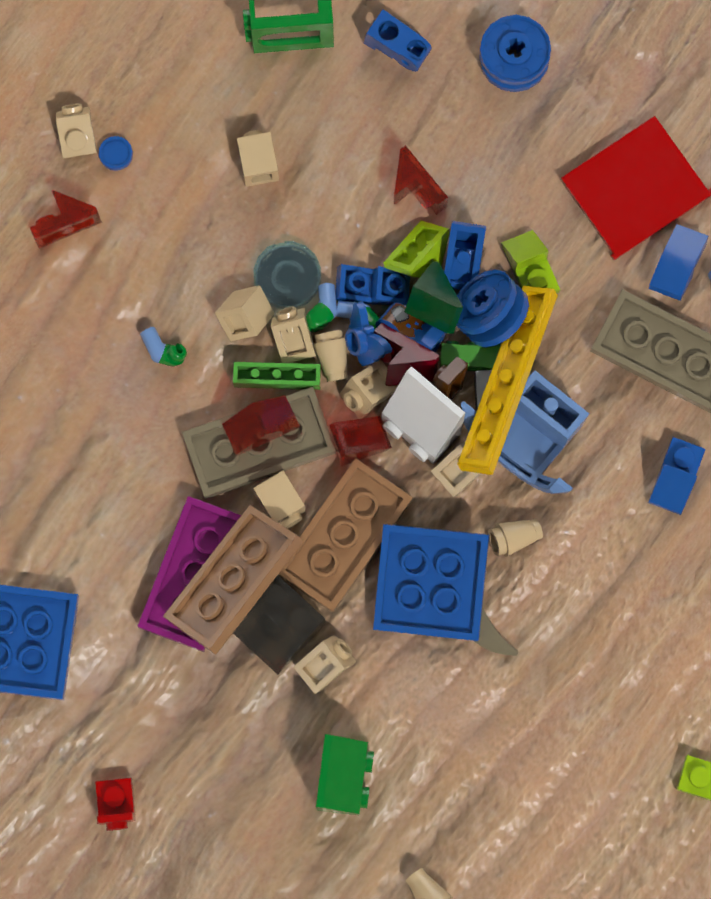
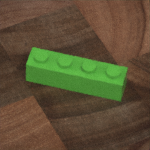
(477, 357)
(276, 375)

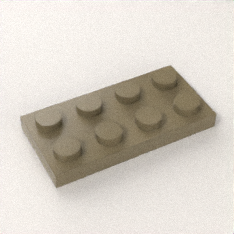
(658, 348)
(223, 471)

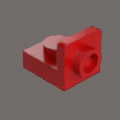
(115, 803)

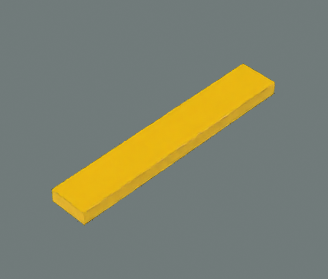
(506, 385)

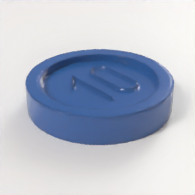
(115, 153)

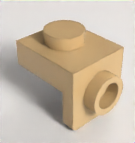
(75, 131)

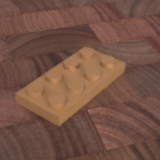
(344, 535)
(233, 579)

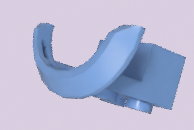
(538, 433)

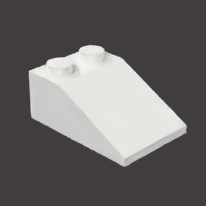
(422, 417)

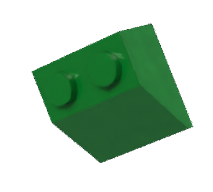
(343, 775)

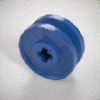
(525, 37)
(491, 308)

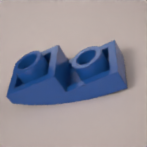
(678, 262)
(371, 286)

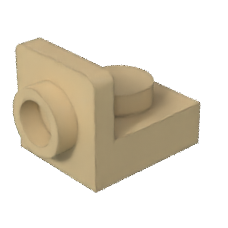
(292, 335)
(367, 389)
(450, 474)
(325, 663)

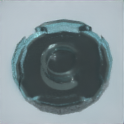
(288, 274)

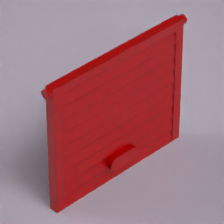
(635, 187)

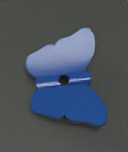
(362, 340)

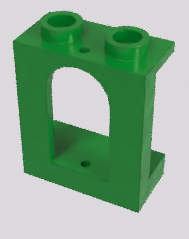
(263, 26)

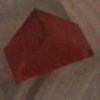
(260, 423)
(358, 438)

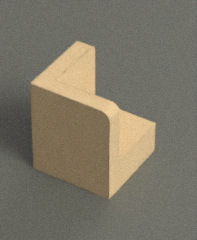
(244, 313)

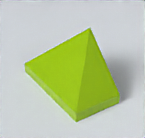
(419, 249)

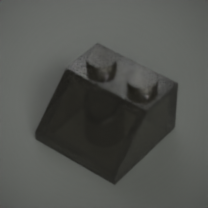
(279, 625)

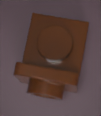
(451, 378)

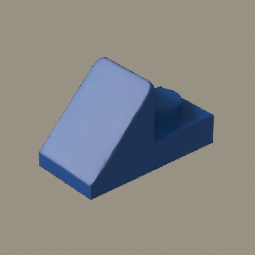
(464, 253)
(677, 476)

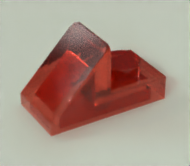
(412, 177)
(74, 218)

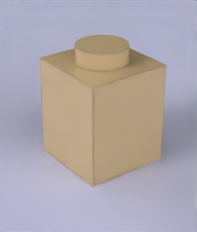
(257, 158)
(280, 500)

